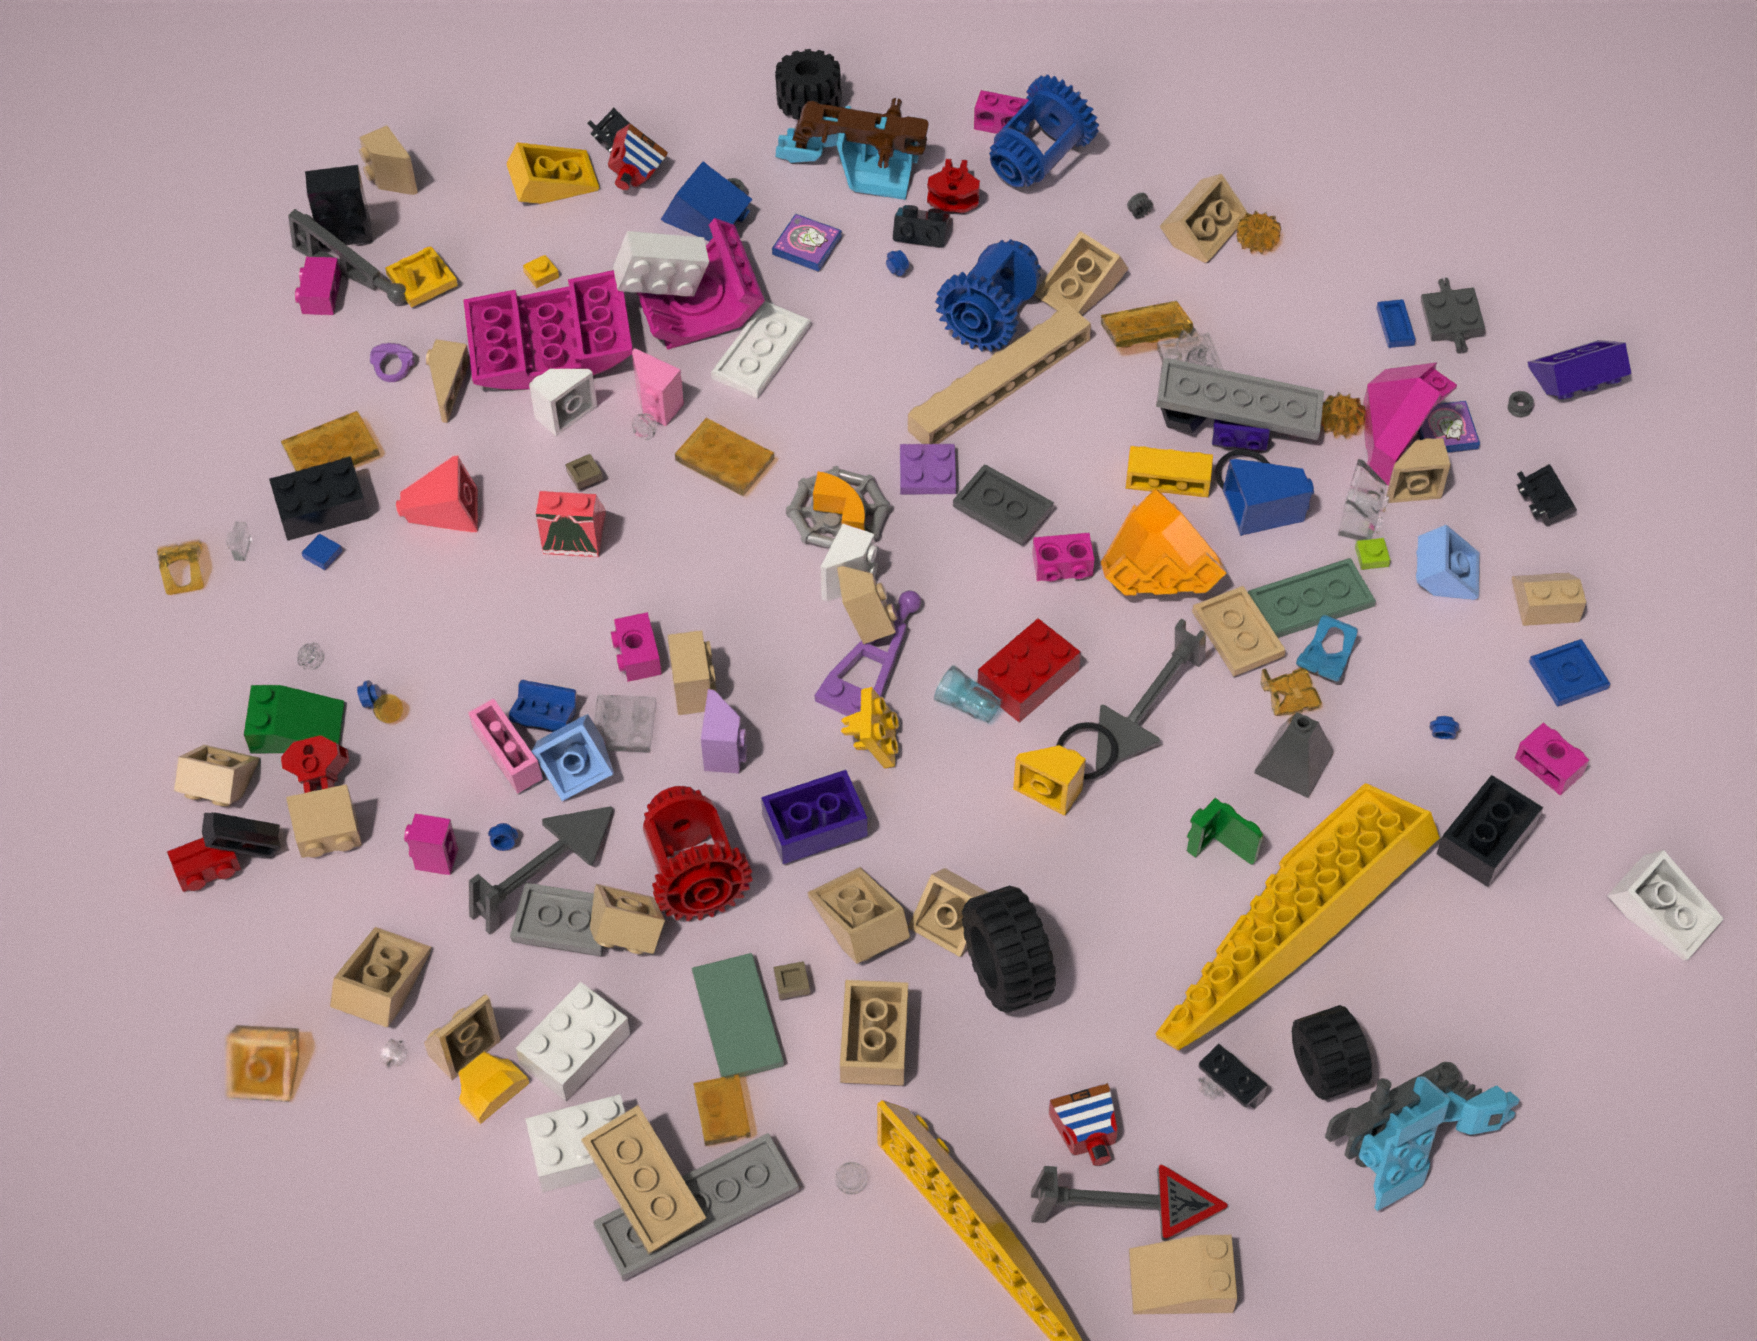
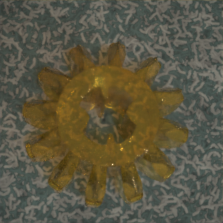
(1258, 232)
(1342, 415)

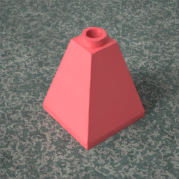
(442, 498)

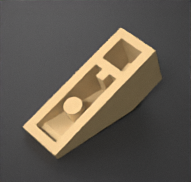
(448, 368)

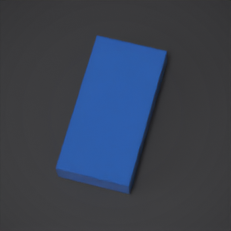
(1395, 323)

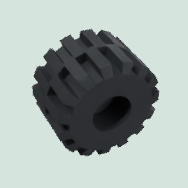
(807, 78)
(1331, 1052)

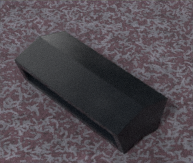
(240, 834)

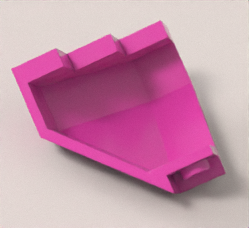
(1397, 408)

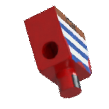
(634, 157)
(1086, 1122)

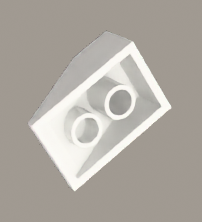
(1666, 904)

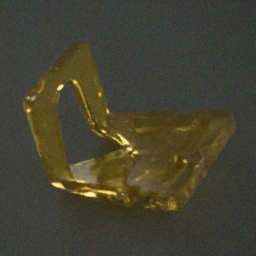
(186, 551)
(1296, 689)

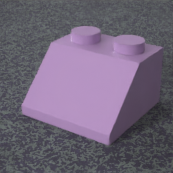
(722, 736)

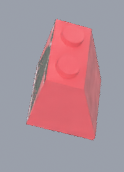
(570, 523)

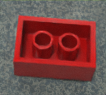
(1029, 669)

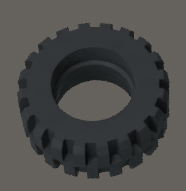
(1009, 949)

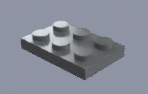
(1003, 504)

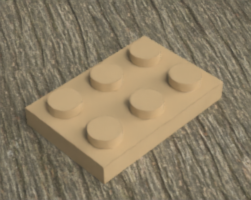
(1238, 631)

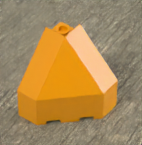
(1160, 552)

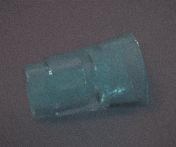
(967, 695)

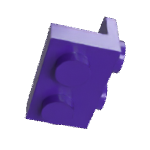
(1241, 436)

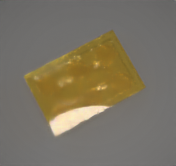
(1146, 324)
(331, 442)
(724, 456)

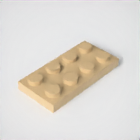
(643, 1179)

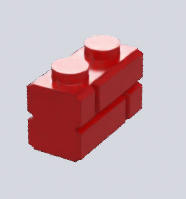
(198, 864)

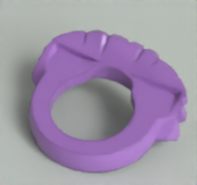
(380, 352)

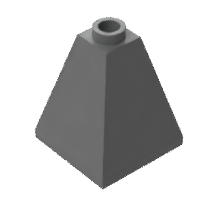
(1296, 755)

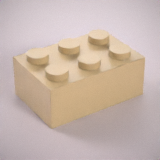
(874, 1032)

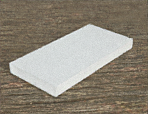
(760, 349)

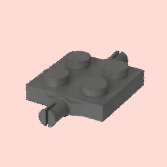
(1452, 314)

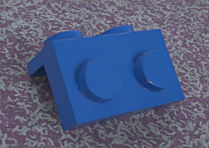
(543, 705)

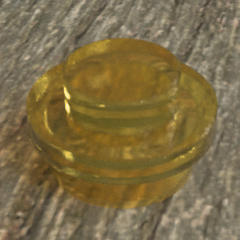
(388, 708)

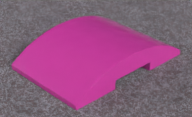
(551, 329)

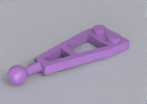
(847, 697)

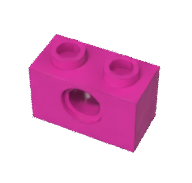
(639, 661)
(1557, 773)

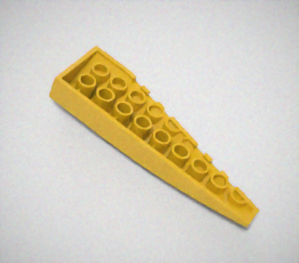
(970, 1216)

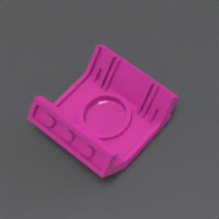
(721, 302)

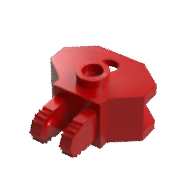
(953, 187)
(315, 762)

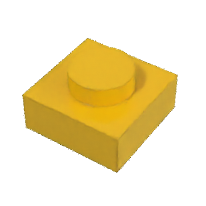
(540, 271)

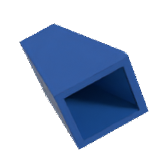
(702, 199)
(1266, 495)

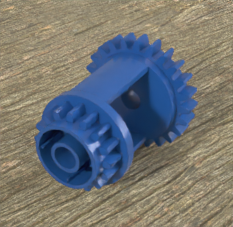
(1059, 114)
(985, 301)

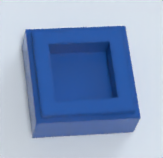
(322, 551)

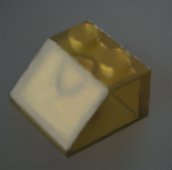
(261, 1062)

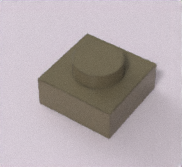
(584, 471)
(791, 980)

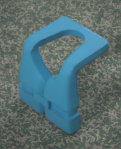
(1315, 657)

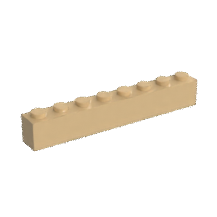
(999, 376)

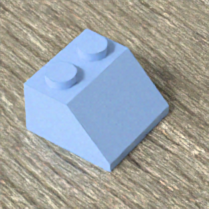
(1447, 564)
(573, 757)

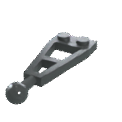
(305, 238)

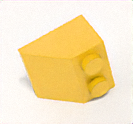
(1050, 776)

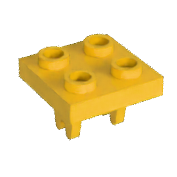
(422, 275)
(874, 727)

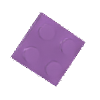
(927, 469)

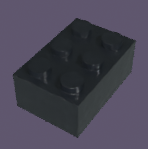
(339, 203)
(319, 498)
(1489, 830)

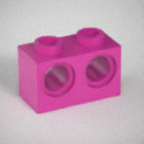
(995, 110)
(1069, 556)

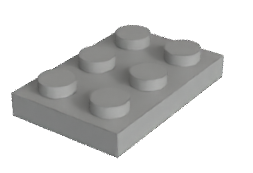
(555, 919)

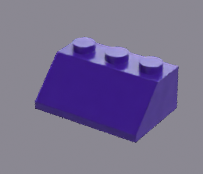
(1581, 368)

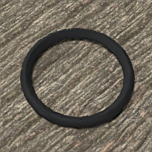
(1233, 453)
(1108, 734)

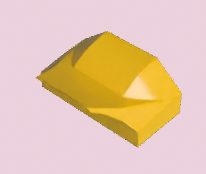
(489, 1084)

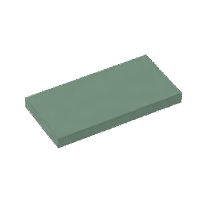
(1306, 597)
(737, 1017)

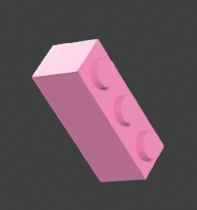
(505, 745)

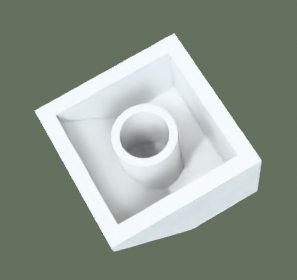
(562, 397)
(850, 549)

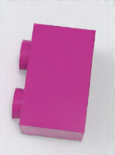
(318, 285)
(431, 844)

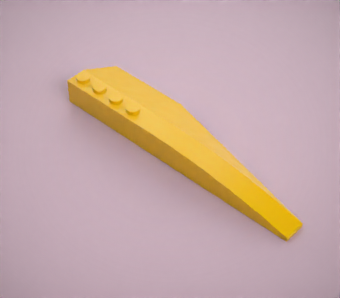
(1305, 905)

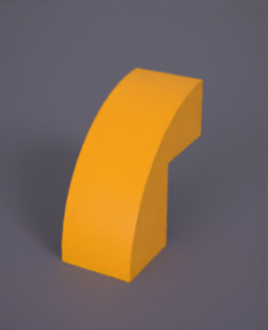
(837, 496)

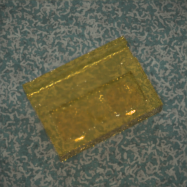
(721, 1110)

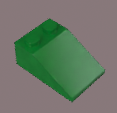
(287, 715)

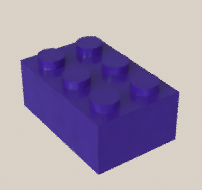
(814, 816)

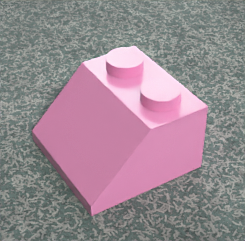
(657, 386)

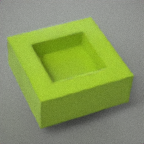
(1372, 553)

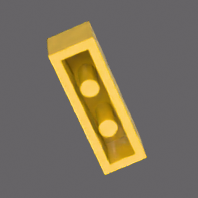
(1169, 471)

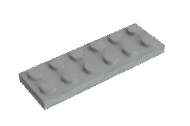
(1240, 398)
(724, 1190)

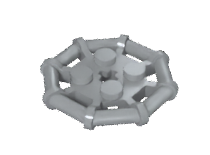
(833, 521)

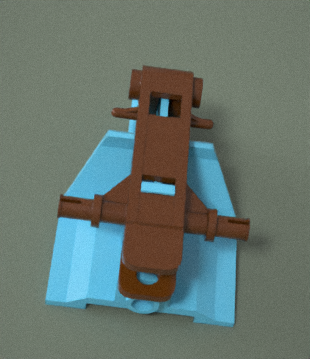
(872, 146)

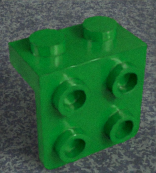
(1226, 826)

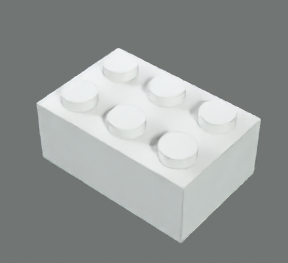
(660, 263)
(573, 1041)
(558, 1145)

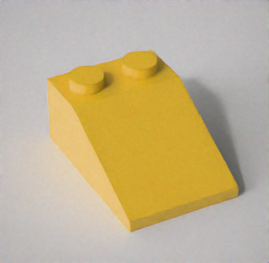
(550, 173)

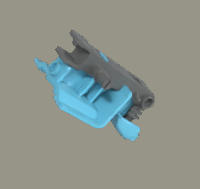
(1400, 1125)

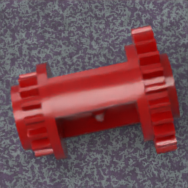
(703, 875)

